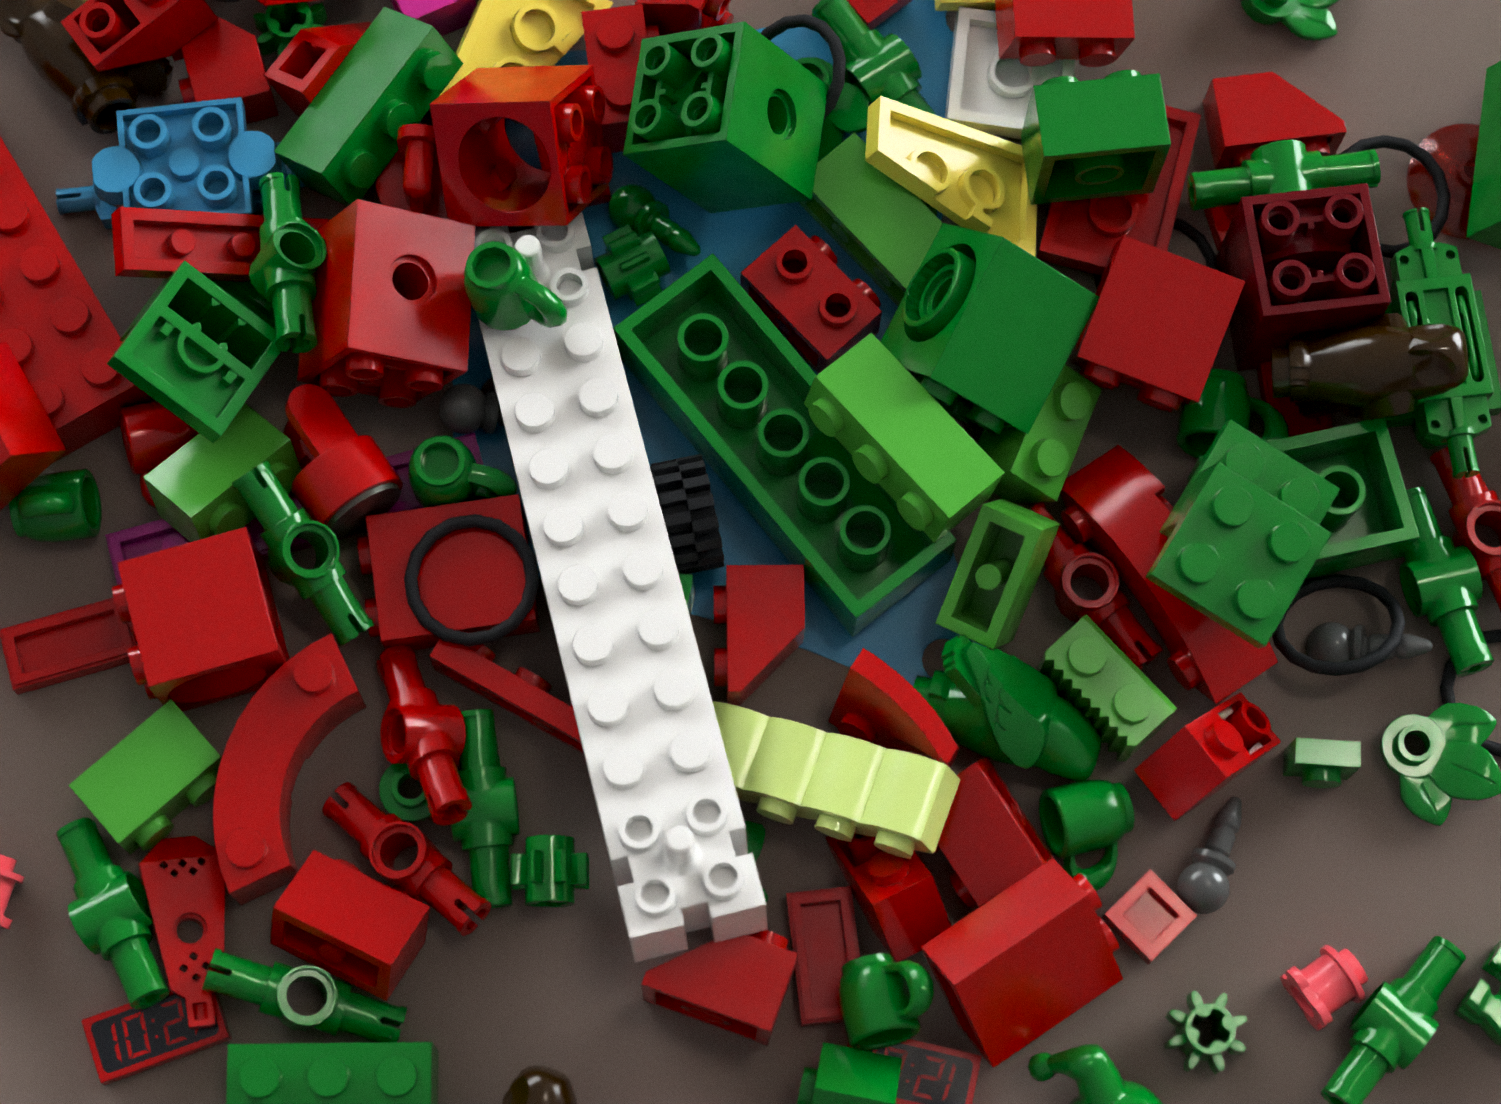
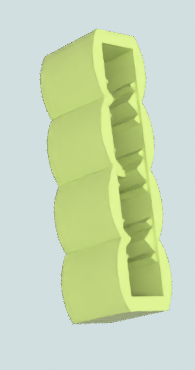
(836, 781)

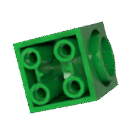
(726, 118)
(987, 328)

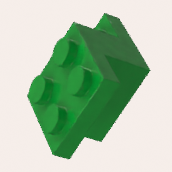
(199, 348)
(1244, 534)

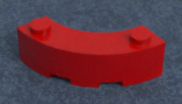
(1120, 513)
(263, 761)

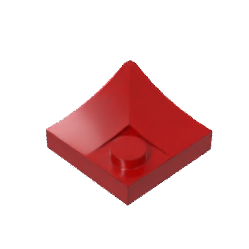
(890, 712)

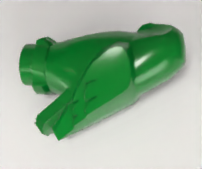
(1009, 711)

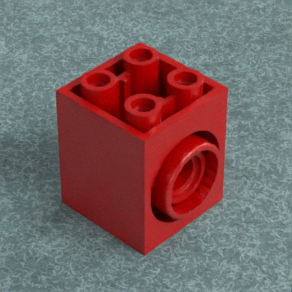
(390, 305)

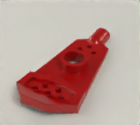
(184, 899)

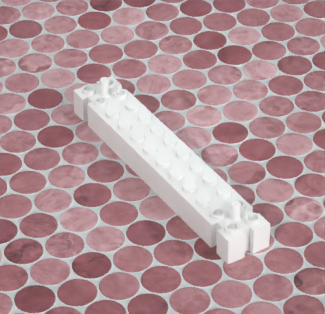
(620, 611)

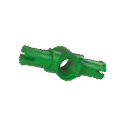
(872, 61)
(1279, 169)
(287, 262)
(282, 524)
(1444, 587)
(494, 810)
(112, 913)
(269, 988)
(1394, 1023)

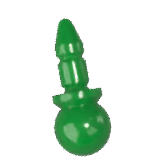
(638, 208)

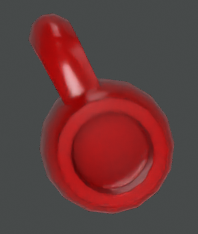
(150, 437)

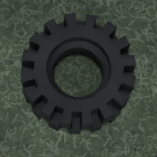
(689, 513)

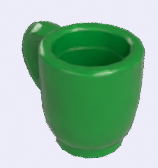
(507, 290)
(1221, 400)
(447, 473)
(58, 507)
(1085, 819)
(883, 1000)

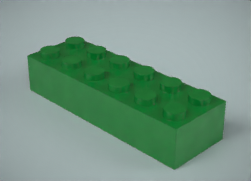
(741, 405)

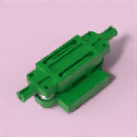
(1433, 290)

